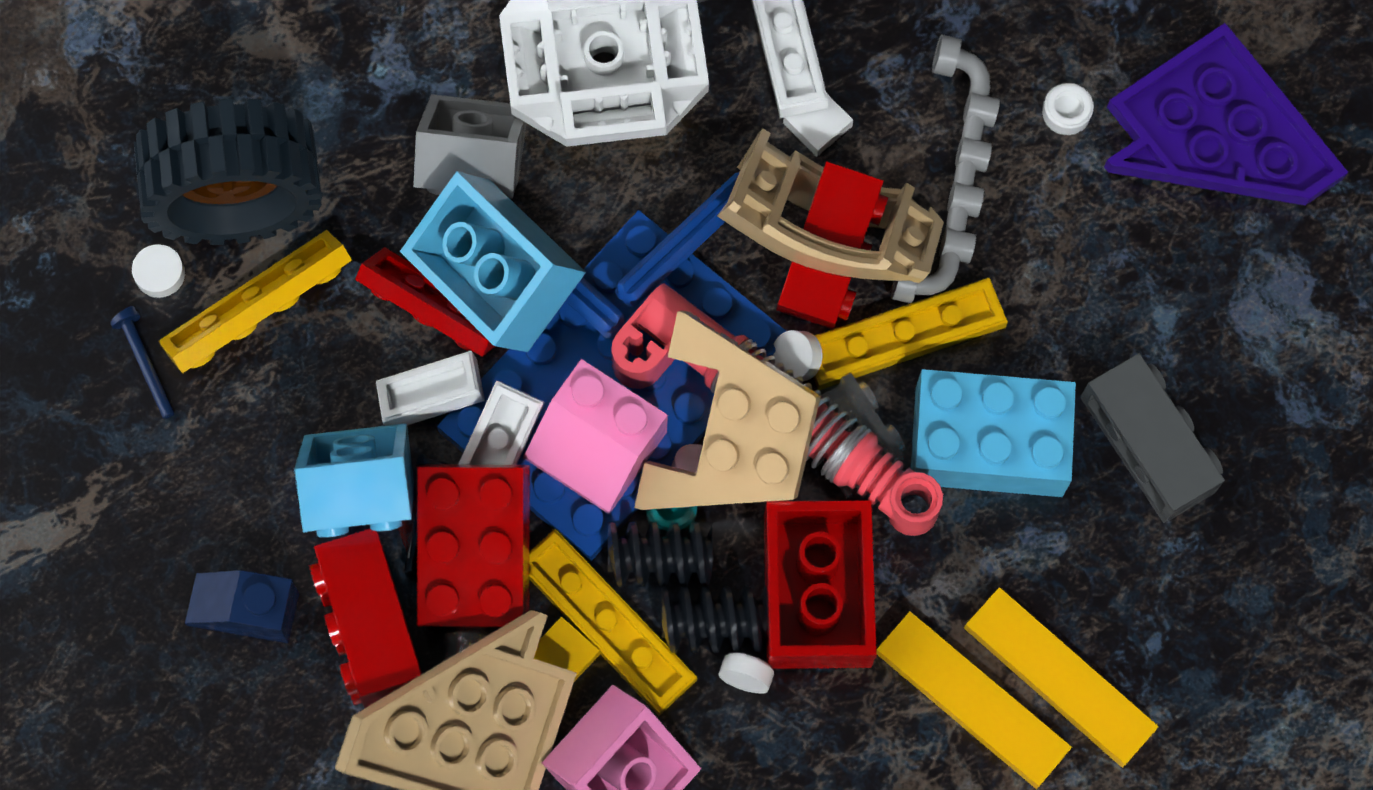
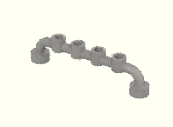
(971, 157)

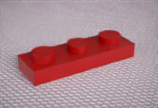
(404, 285)

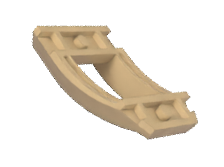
(773, 177)

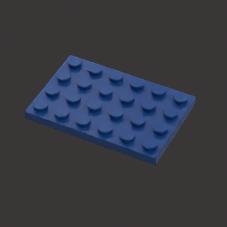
(571, 337)

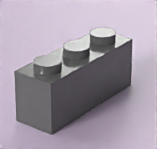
(1153, 437)

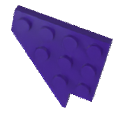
(1222, 127)

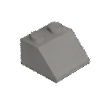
(468, 138)

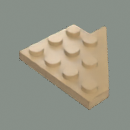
(468, 721)

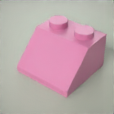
(596, 436)
(620, 749)

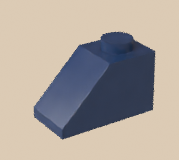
(243, 604)

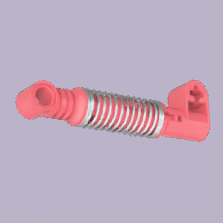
(851, 456)

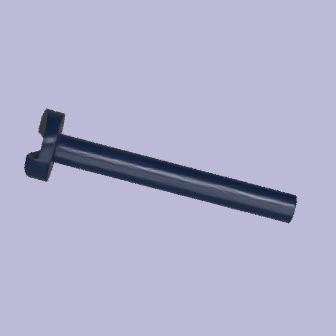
(125, 319)

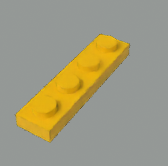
(245, 307)

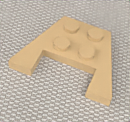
(753, 434)

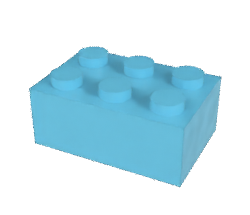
(492, 262)
(994, 432)
(355, 479)

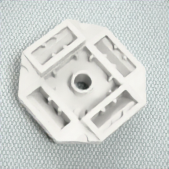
(582, 101)

